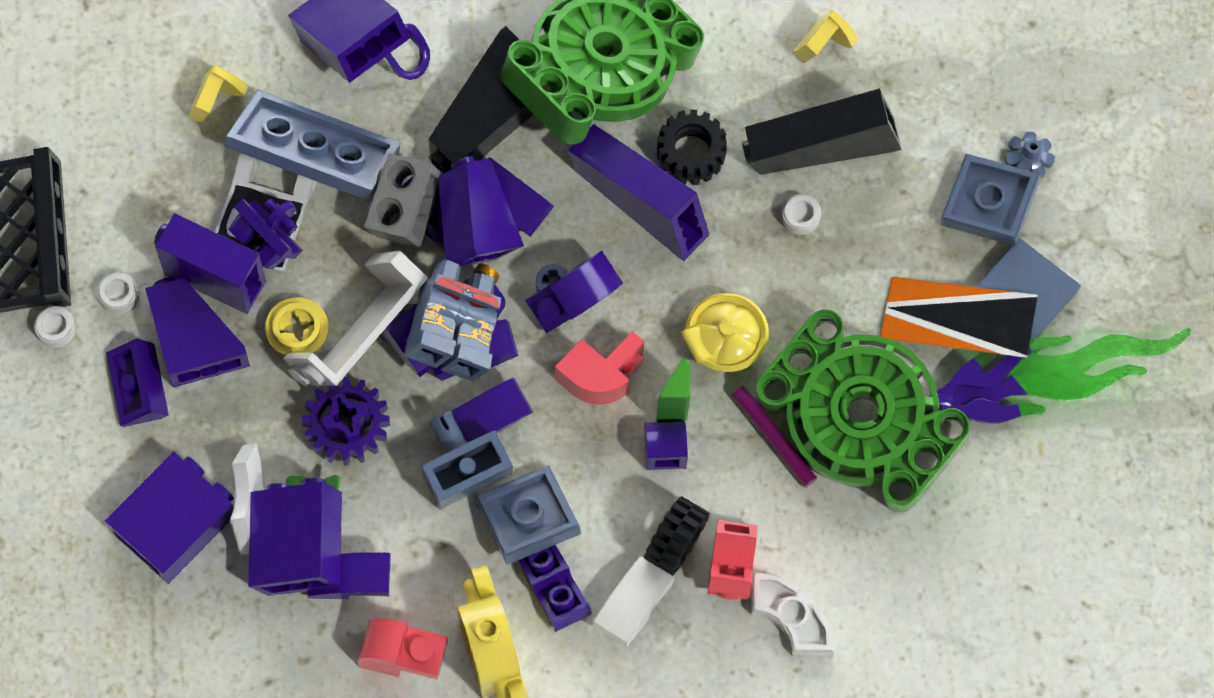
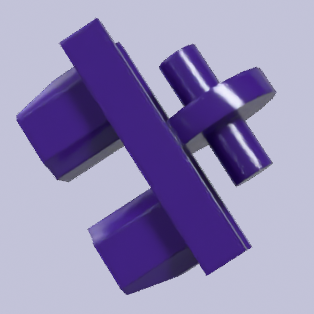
(255, 219)

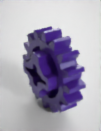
(333, 428)

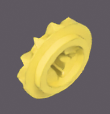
(307, 313)

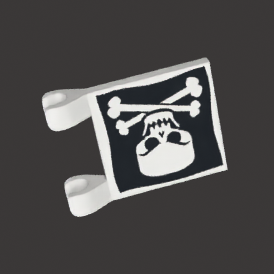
(243, 189)

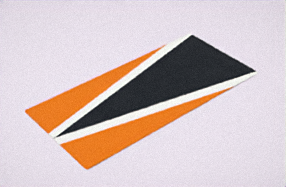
(959, 316)

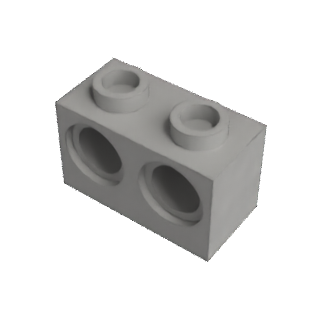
(413, 201)

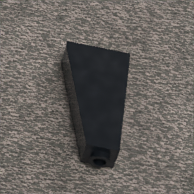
(481, 112)
(823, 134)

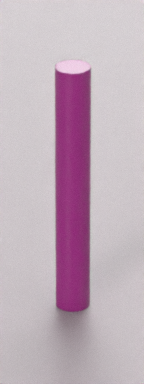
(774, 436)

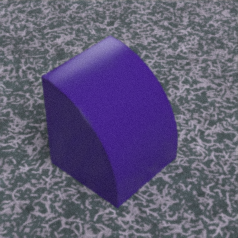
(666, 445)

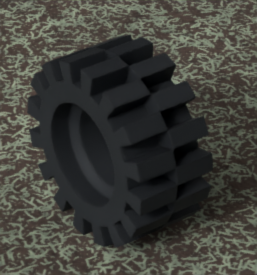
(676, 535)

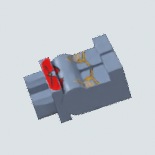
(454, 322)

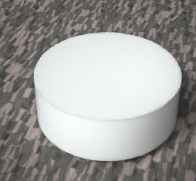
(801, 214)
(118, 293)
(55, 326)

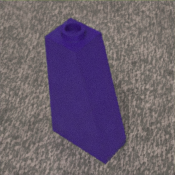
(642, 191)

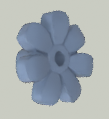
(1030, 153)

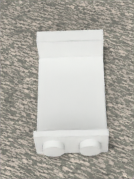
(401, 283)

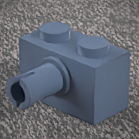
(464, 465)

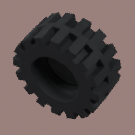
(696, 126)

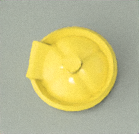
(726, 332)

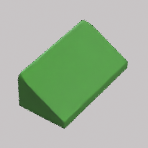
(675, 396)

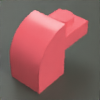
(599, 379)
(732, 560)
(395, 647)

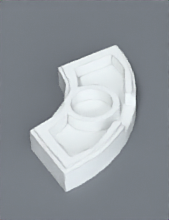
(247, 478)
(793, 613)

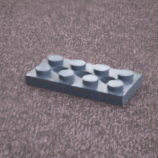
(302, 126)

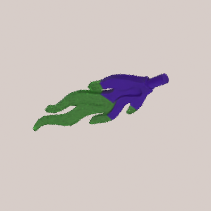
(1044, 375)

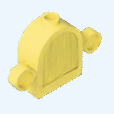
(489, 639)

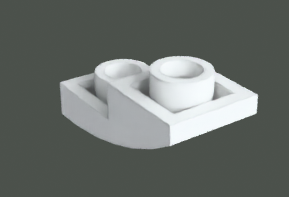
(632, 601)

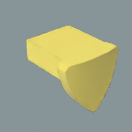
(826, 27)
(215, 81)

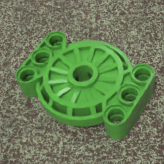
(573, 81)
(856, 373)

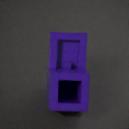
(574, 292)

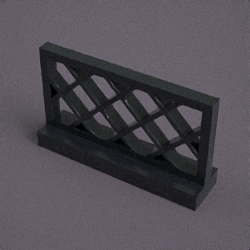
(49, 229)

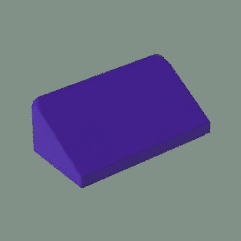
(137, 383)

